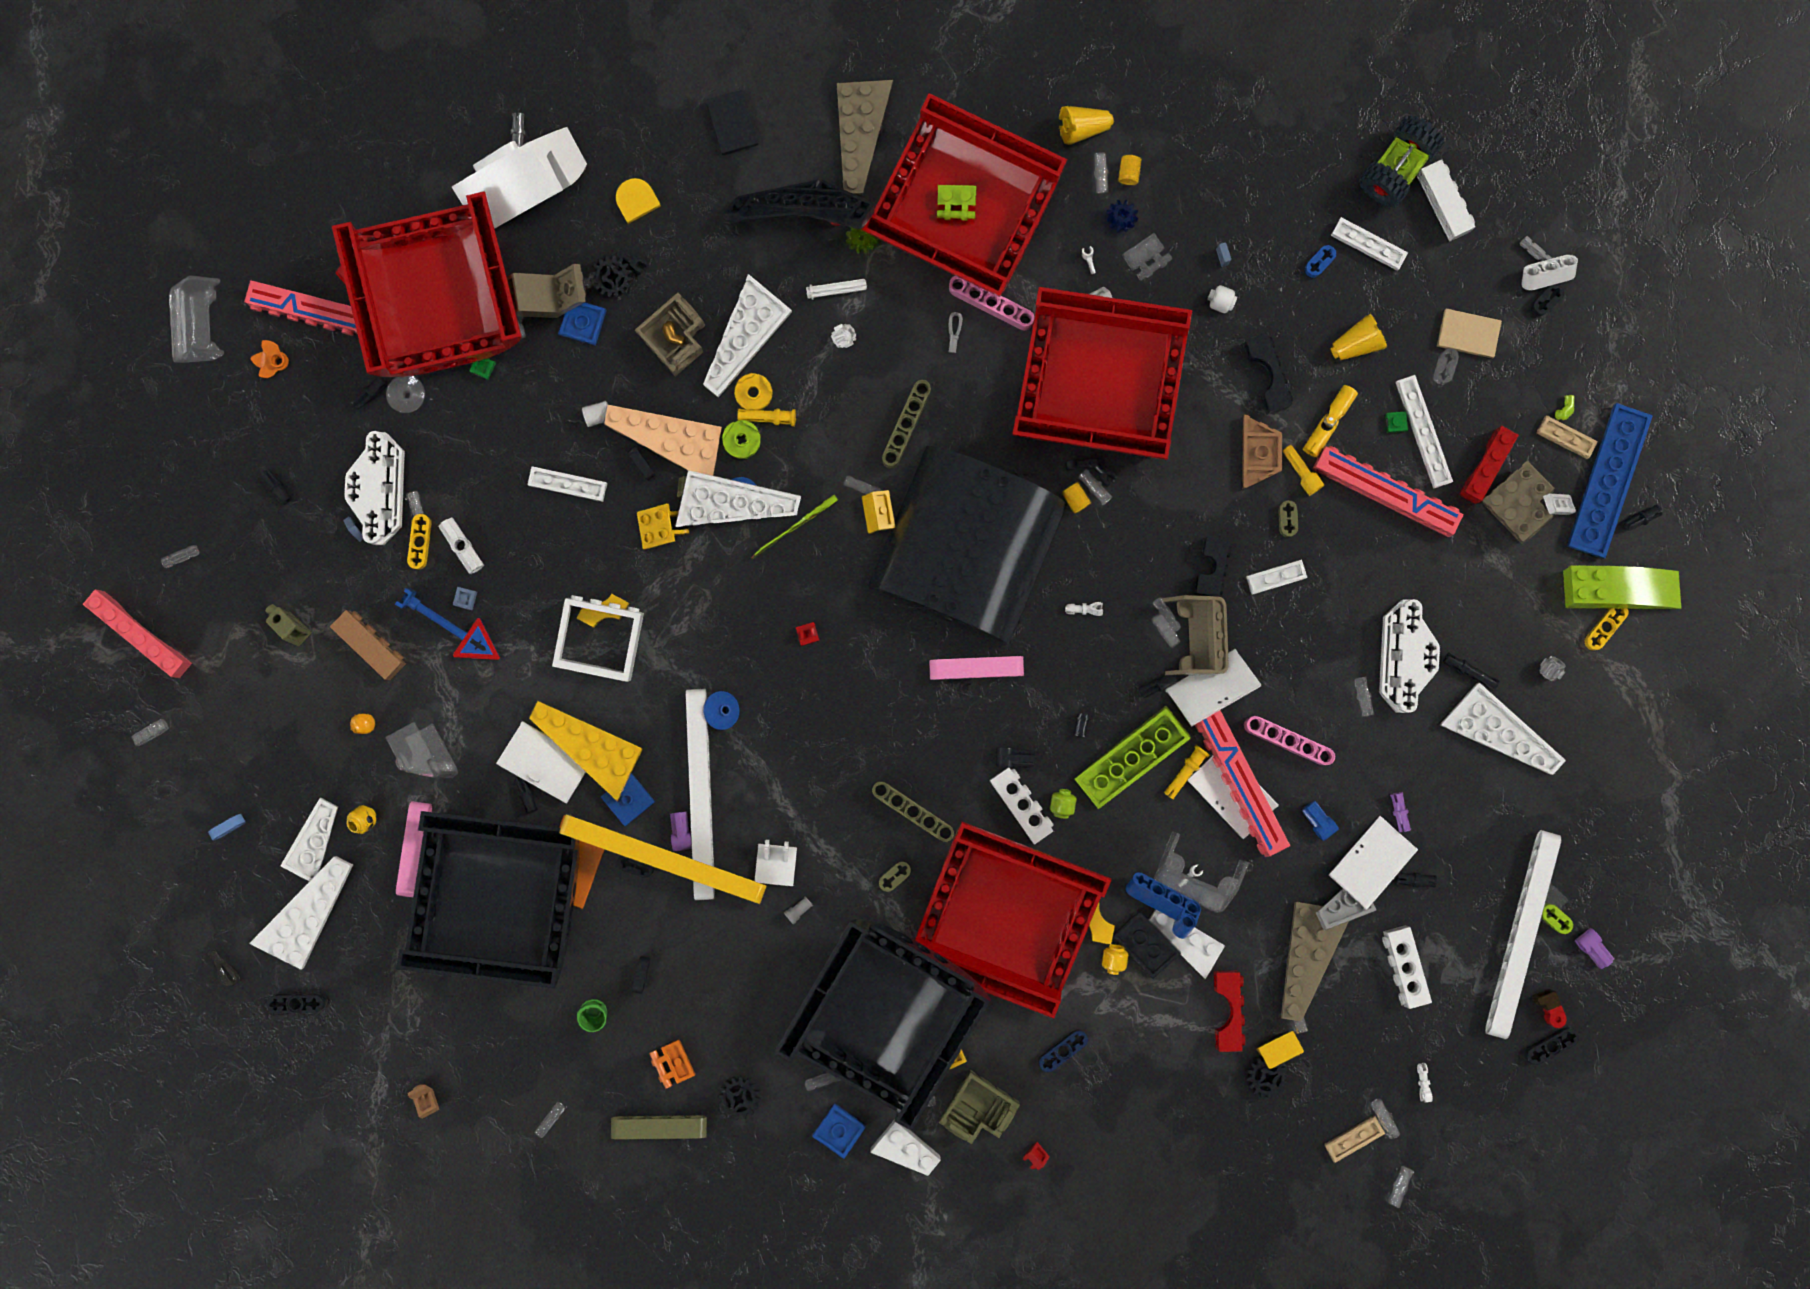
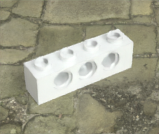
(1000, 784)
(1420, 994)

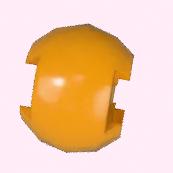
(362, 723)

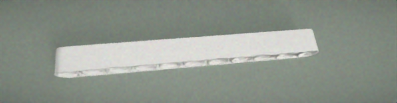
(699, 787)
(1523, 934)

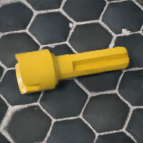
(1310, 481)

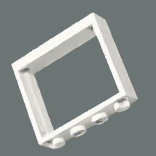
(613, 608)

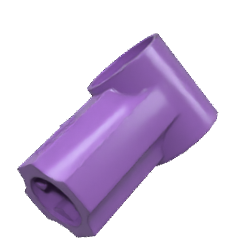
(680, 836)
(1591, 944)

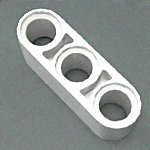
(1549, 272)

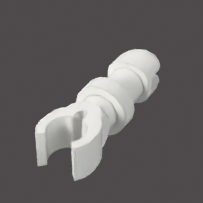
(1092, 609)
(1425, 1092)

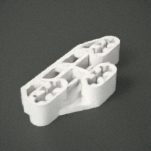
(374, 488)
(1409, 657)

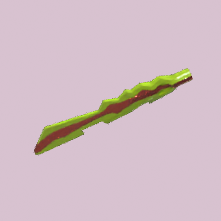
(826, 504)

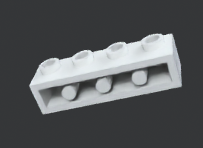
(1446, 200)

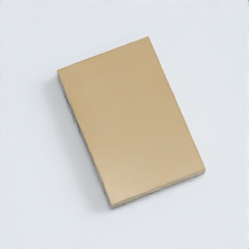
(1469, 333)

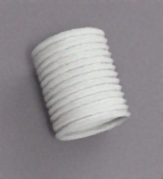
(595, 413)

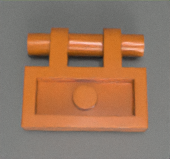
(677, 1060)

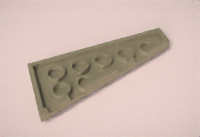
(860, 122)
(1307, 959)

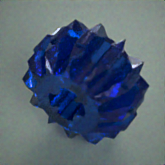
(1117, 220)

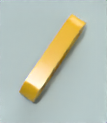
(425, 528)
(1598, 627)

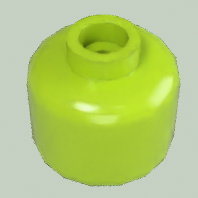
(1063, 803)

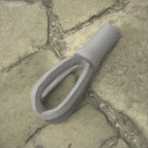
(953, 338)

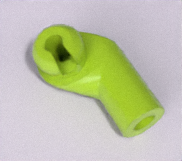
(1567, 410)

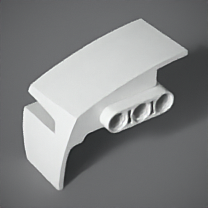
(524, 175)

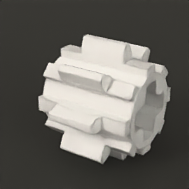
(843, 335)

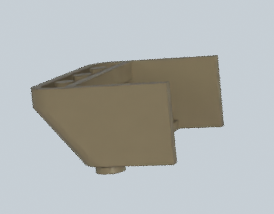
(1206, 635)

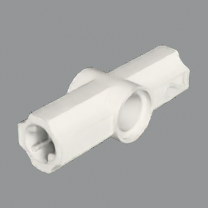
(468, 555)

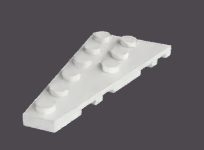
(749, 328)
(725, 500)
(1491, 723)
(300, 922)

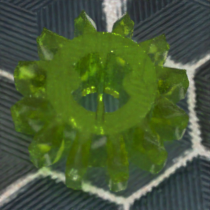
(853, 239)

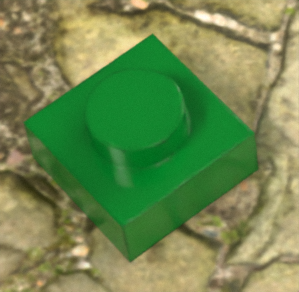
(483, 368)
(1396, 422)

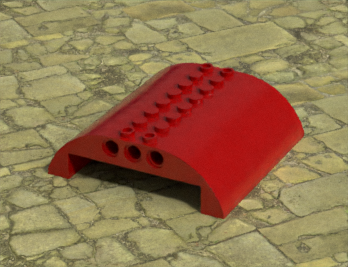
(1011, 195)
(428, 290)
(1103, 373)
(1010, 916)

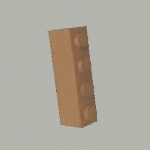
(368, 645)

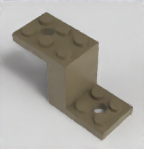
(547, 294)

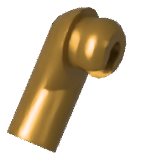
(670, 335)

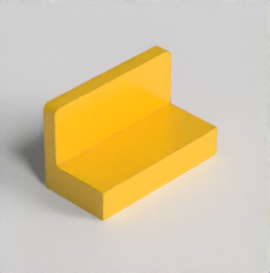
(878, 511)
(1280, 1050)

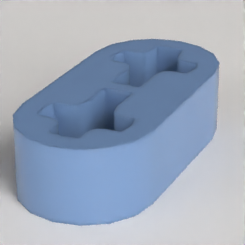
(226, 827)

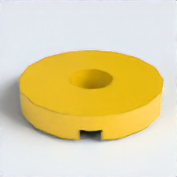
(753, 381)

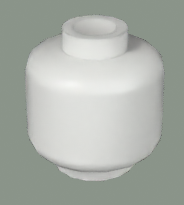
(1222, 299)

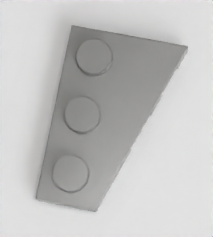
(1341, 910)

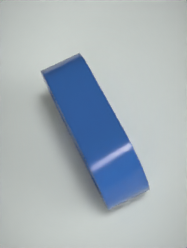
(1323, 264)

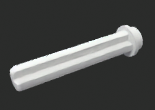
(836, 288)

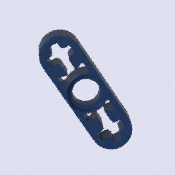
(1077, 1045)

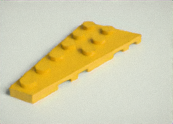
(599, 753)

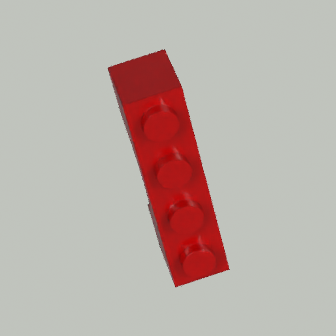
(1485, 473)
(1230, 1036)

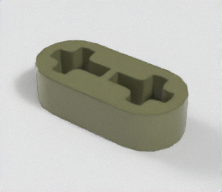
(1293, 518)
(891, 872)

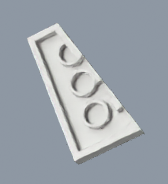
(310, 845)
(1198, 948)

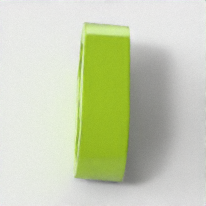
(1558, 915)

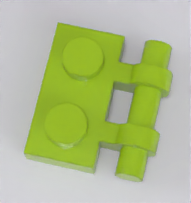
(956, 195)

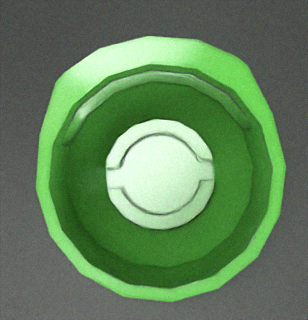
(588, 1017)

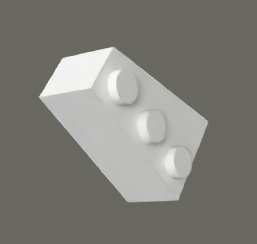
(906, 1149)

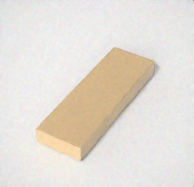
(1567, 437)
(1354, 1139)

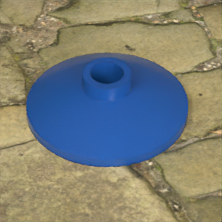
(713, 710)

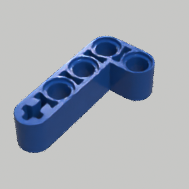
(1167, 901)

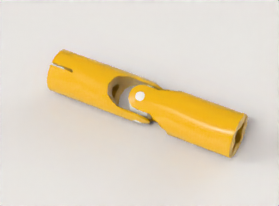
(1337, 410)

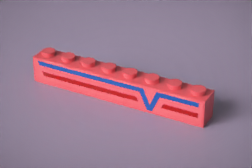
(300, 306)
(1387, 491)
(1243, 784)

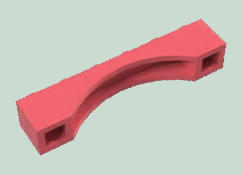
(120, 621)

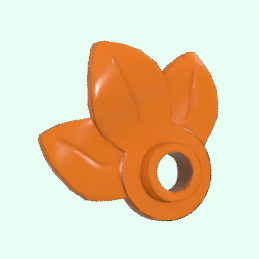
(268, 359)

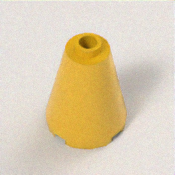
(1083, 123)
(1359, 340)

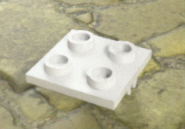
(775, 864)

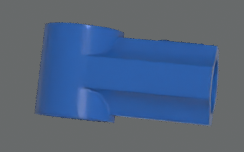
(1321, 823)

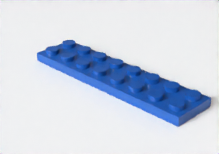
(1609, 480)

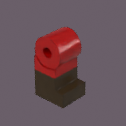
(1552, 1007)

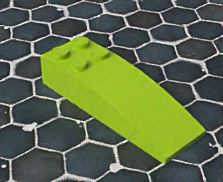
(1621, 587)
(1132, 757)

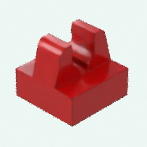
(807, 634)
(1037, 1156)

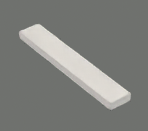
(1424, 431)

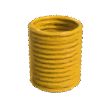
(1129, 170)
(1076, 497)

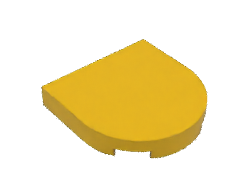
(636, 199)

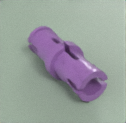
(1400, 812)

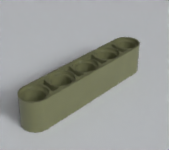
(913, 417)
(919, 819)
(659, 1127)

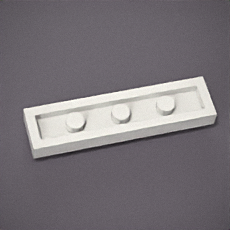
(1369, 244)
(567, 484)

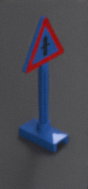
(474, 643)

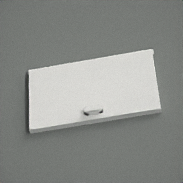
(1199, 694)
(537, 758)
(1213, 789)
(1371, 868)

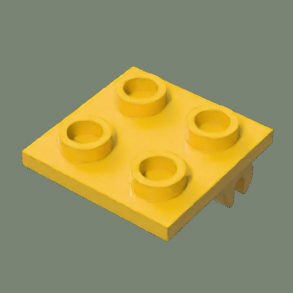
(656, 526)

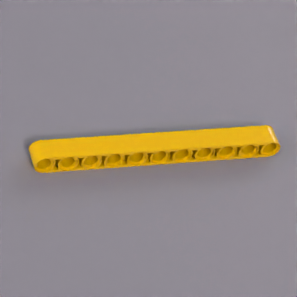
(662, 859)

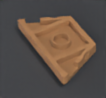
(1260, 452)

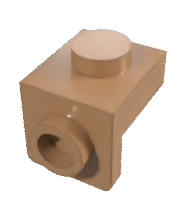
(424, 1100)

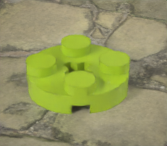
(752, 438)

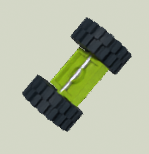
(1412, 147)

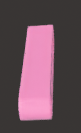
(997, 310)
(976, 667)
(1298, 740)
(411, 850)

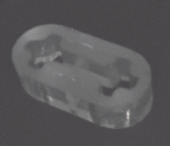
(1450, 368)
(1165, 630)
(150, 732)

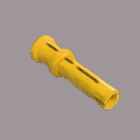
(776, 416)
(1191, 764)

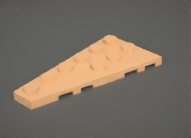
(678, 440)

